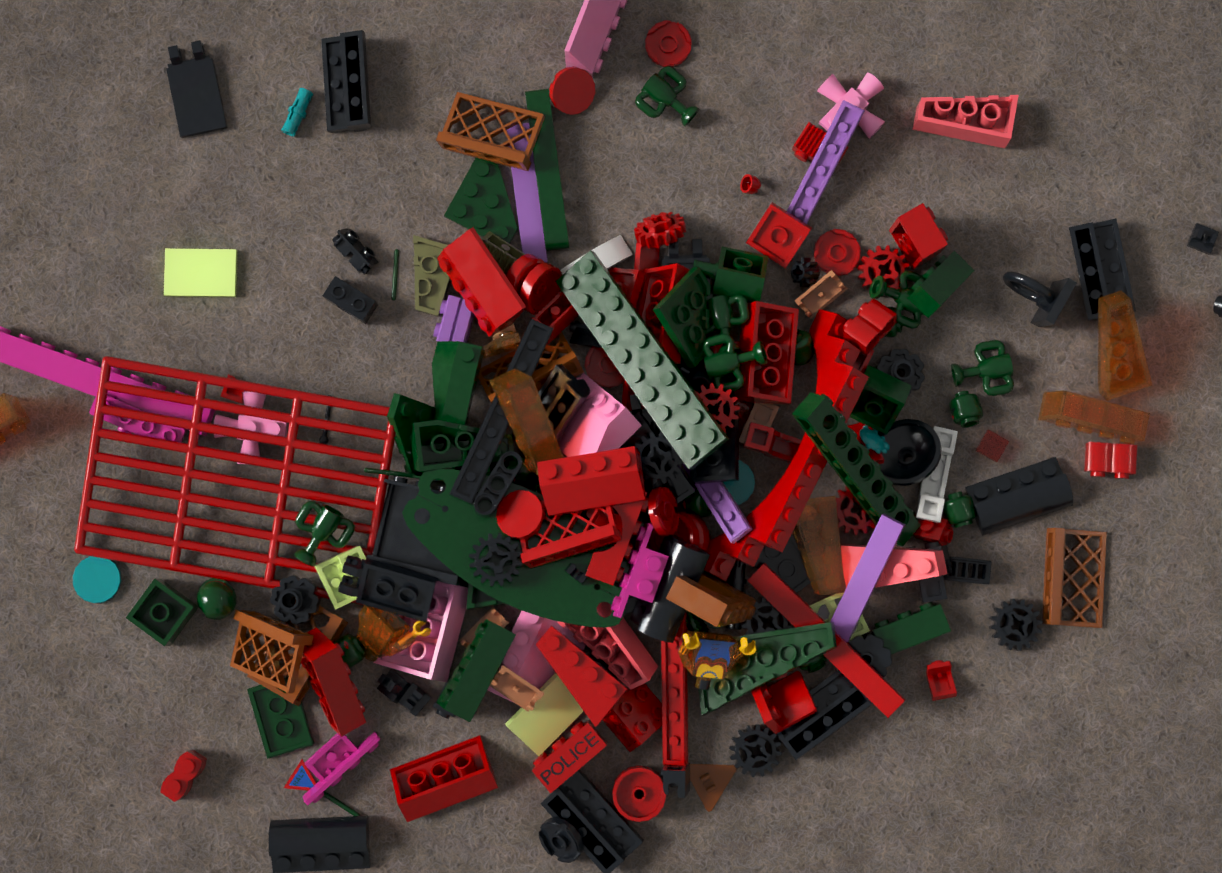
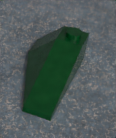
(455, 379)
(447, 444)

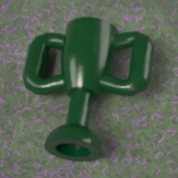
(665, 96)
(880, 288)
(722, 316)
(728, 362)
(991, 368)
(322, 529)

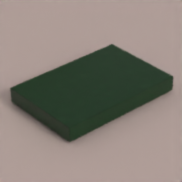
(280, 722)

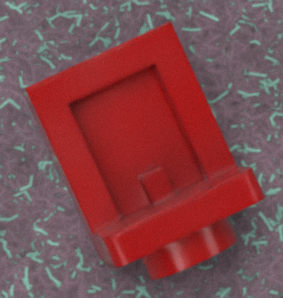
(935, 531)
(940, 680)

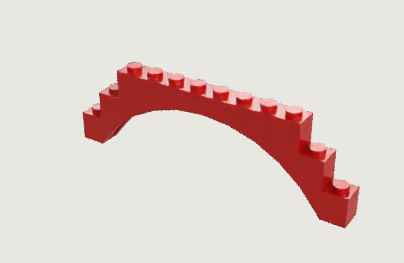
(780, 511)

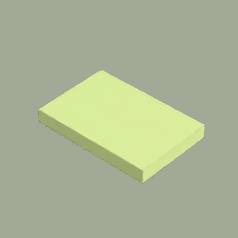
(200, 272)
(549, 717)

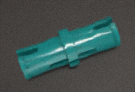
(297, 112)

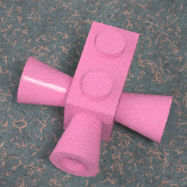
(866, 90)
(252, 423)

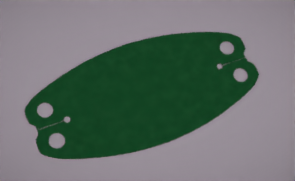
(537, 590)

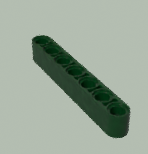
(548, 173)

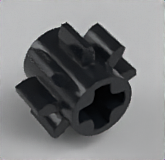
(805, 272)

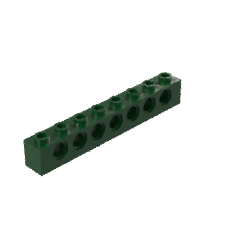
(852, 463)

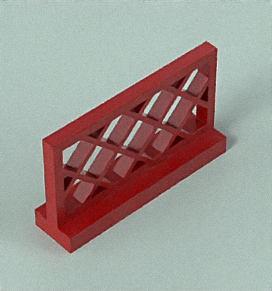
(573, 544)

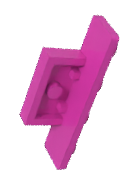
(140, 427)
(643, 574)
(333, 760)

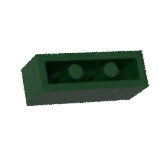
(940, 283)
(912, 628)

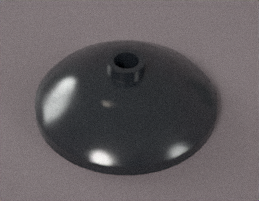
(913, 440)

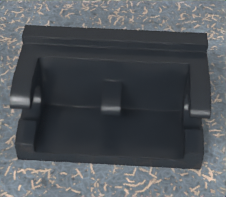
(676, 776)

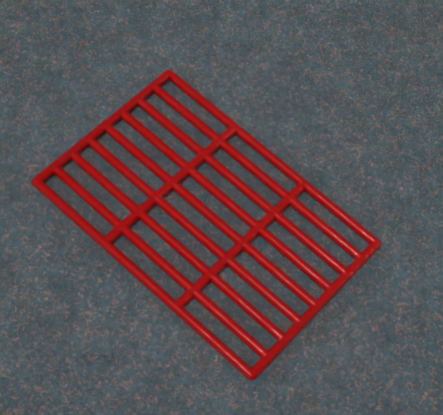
(188, 472)

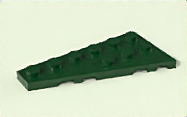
(774, 656)

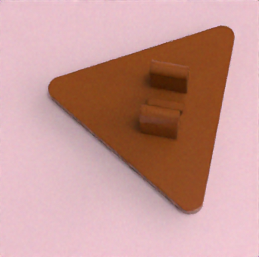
(710, 781)

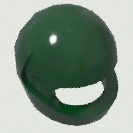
(216, 599)

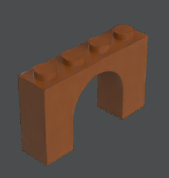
(712, 600)

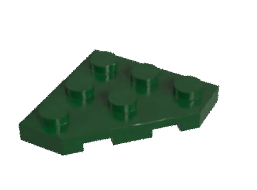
(483, 202)
(686, 315)
(402, 415)

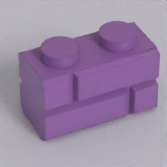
(455, 321)

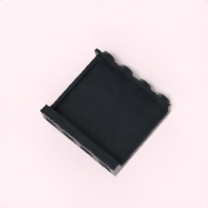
(396, 542)

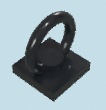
(1048, 299)

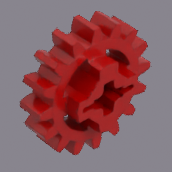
(660, 230)
(874, 265)
(723, 397)
(859, 520)

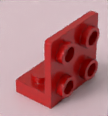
(784, 702)
(635, 717)

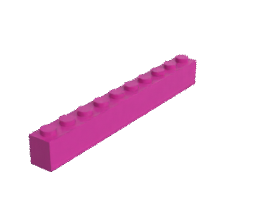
(85, 376)

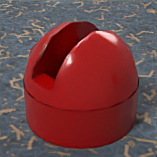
(749, 188)

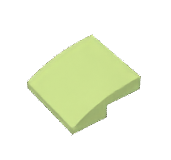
(331, 575)

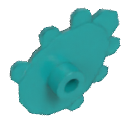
(873, 440)

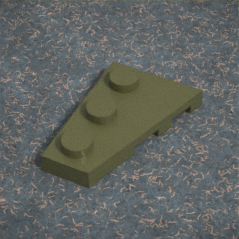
(430, 279)

